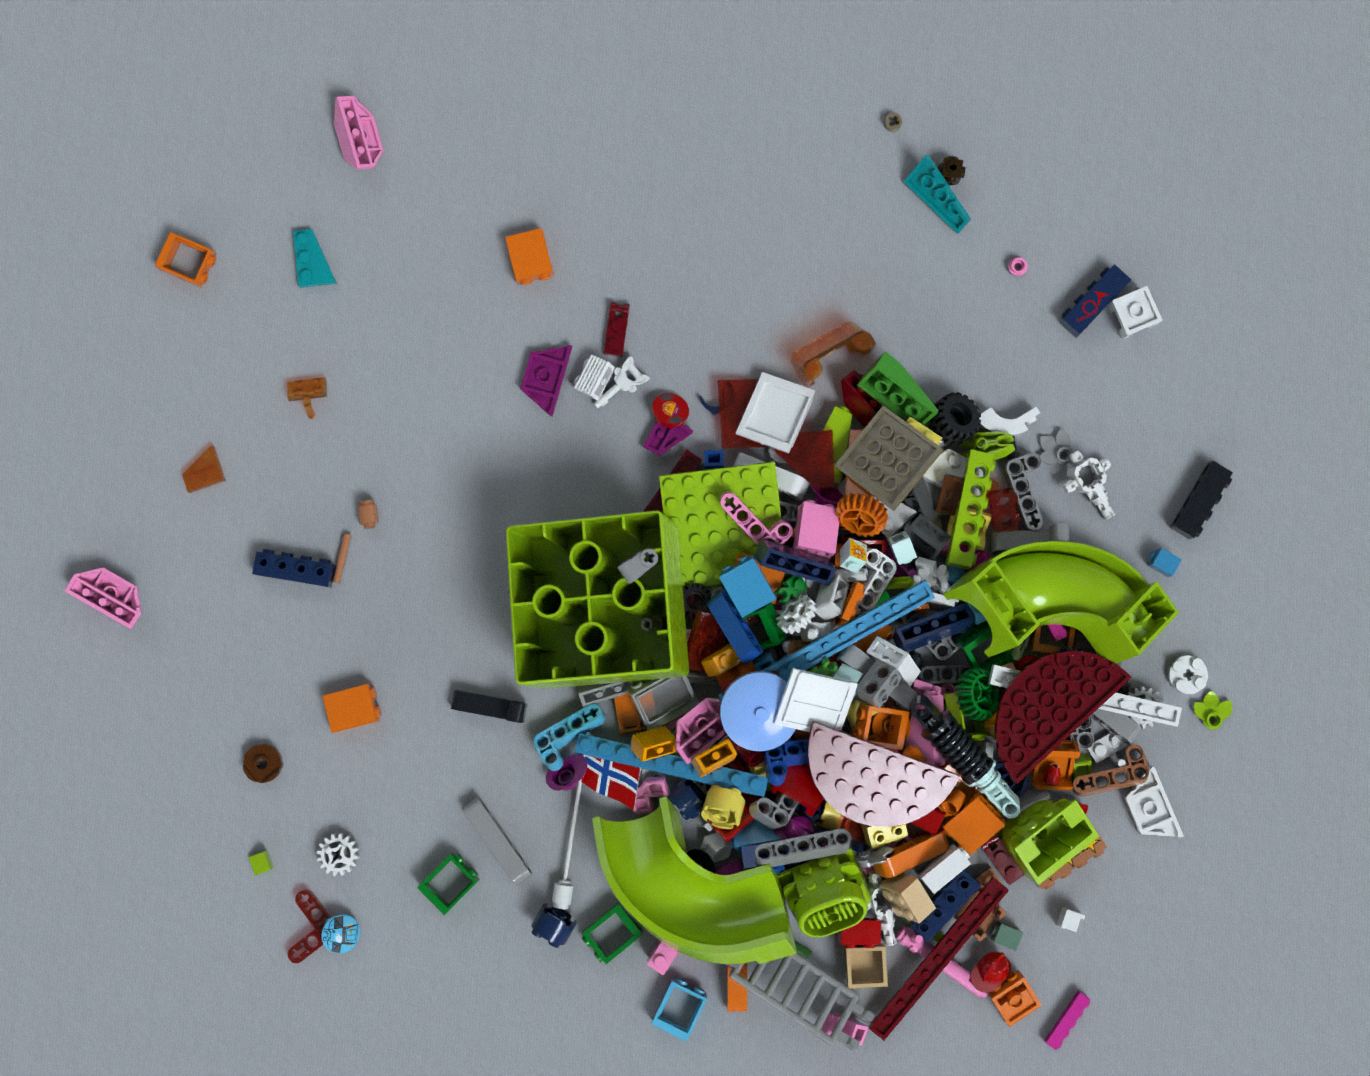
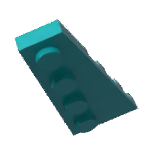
(934, 190)

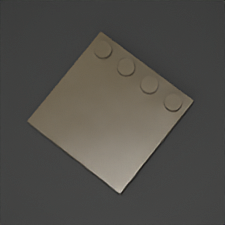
(888, 458)

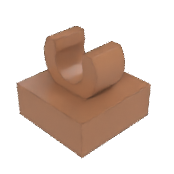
(986, 875)

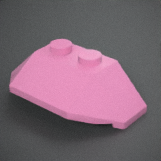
(357, 133)
(107, 594)
(699, 729)

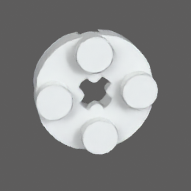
(1197, 680)

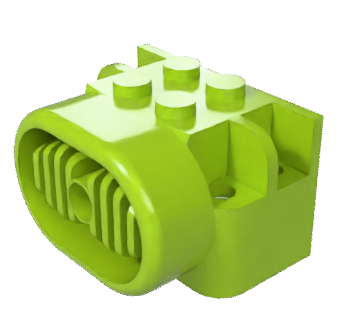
(1047, 837)
(826, 894)

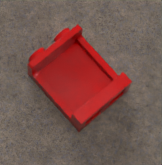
(801, 788)

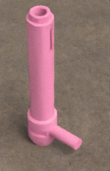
(955, 971)

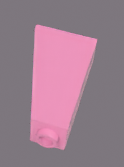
(915, 738)

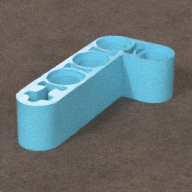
(571, 734)

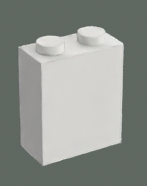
(944, 868)

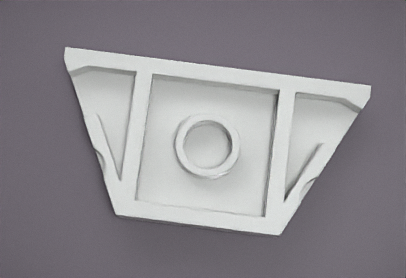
(952, 464)
(1151, 808)

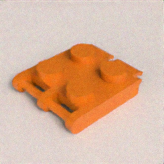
(627, 715)

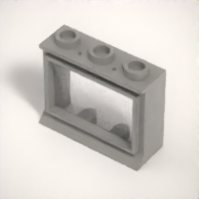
(661, 699)

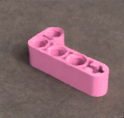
(751, 520)

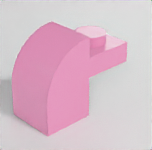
(852, 1027)

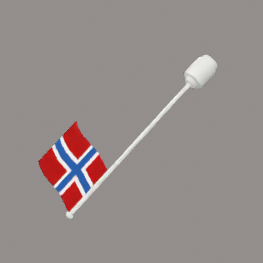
(611, 780)

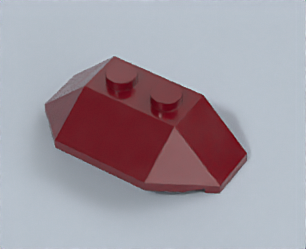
(857, 400)

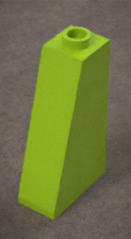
(840, 424)

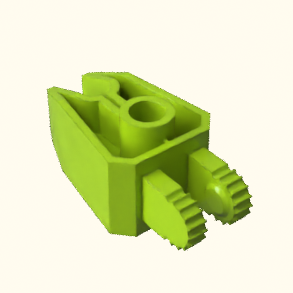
(991, 443)

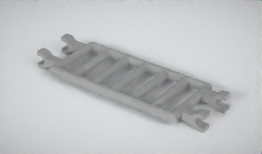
(851, 1007)

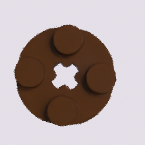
(262, 774)

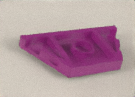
(545, 376)

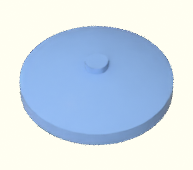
(750, 710)

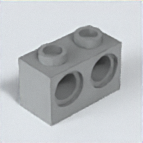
(879, 679)

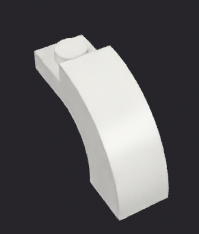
(994, 423)

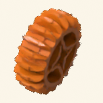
(861, 514)

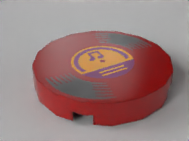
(670, 410)

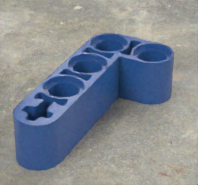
(734, 627)
(784, 759)

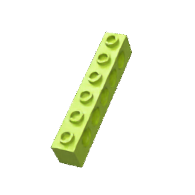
(955, 556)

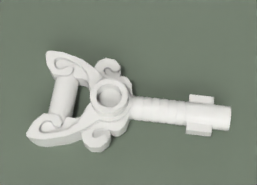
(623, 382)

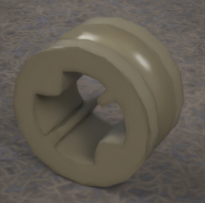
(891, 116)

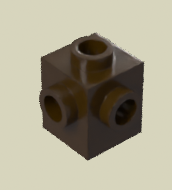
(950, 176)

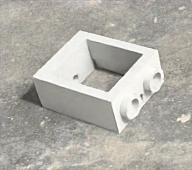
(895, 657)

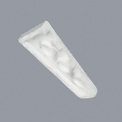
(896, 519)

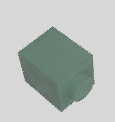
(1006, 935)

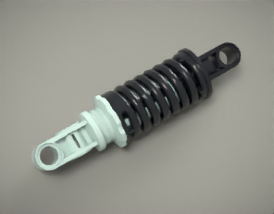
(964, 755)

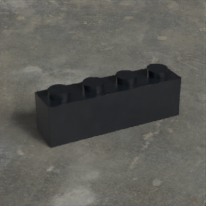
(1201, 500)

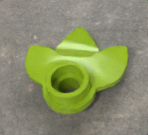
(1212, 707)

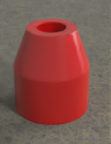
(1052, 774)

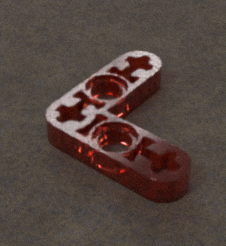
(316, 932)

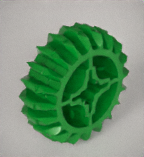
(976, 696)

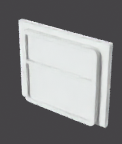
(775, 412)
(814, 698)

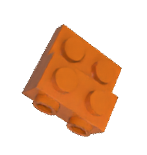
(1014, 998)

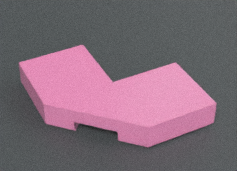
(650, 788)

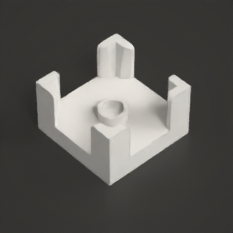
(1135, 311)

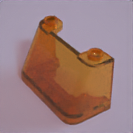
(807, 358)

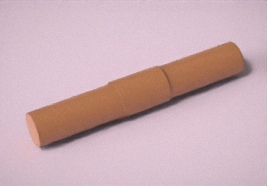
(341, 558)

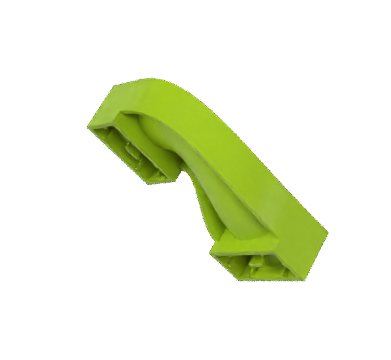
(1066, 587)
(686, 906)

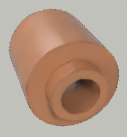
(368, 514)

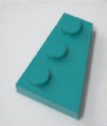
(310, 261)

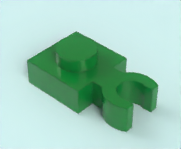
(792, 588)

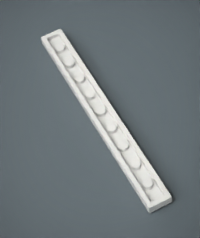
(1116, 703)

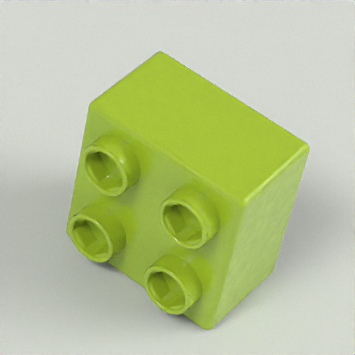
(577, 612)

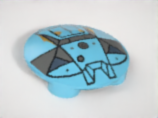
(340, 933)

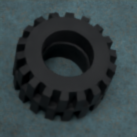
(963, 411)

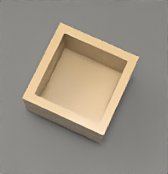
(907, 897)
(866, 966)

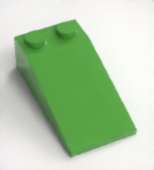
(896, 390)

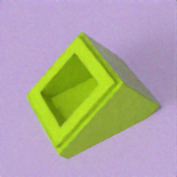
(1082, 766)
(261, 862)

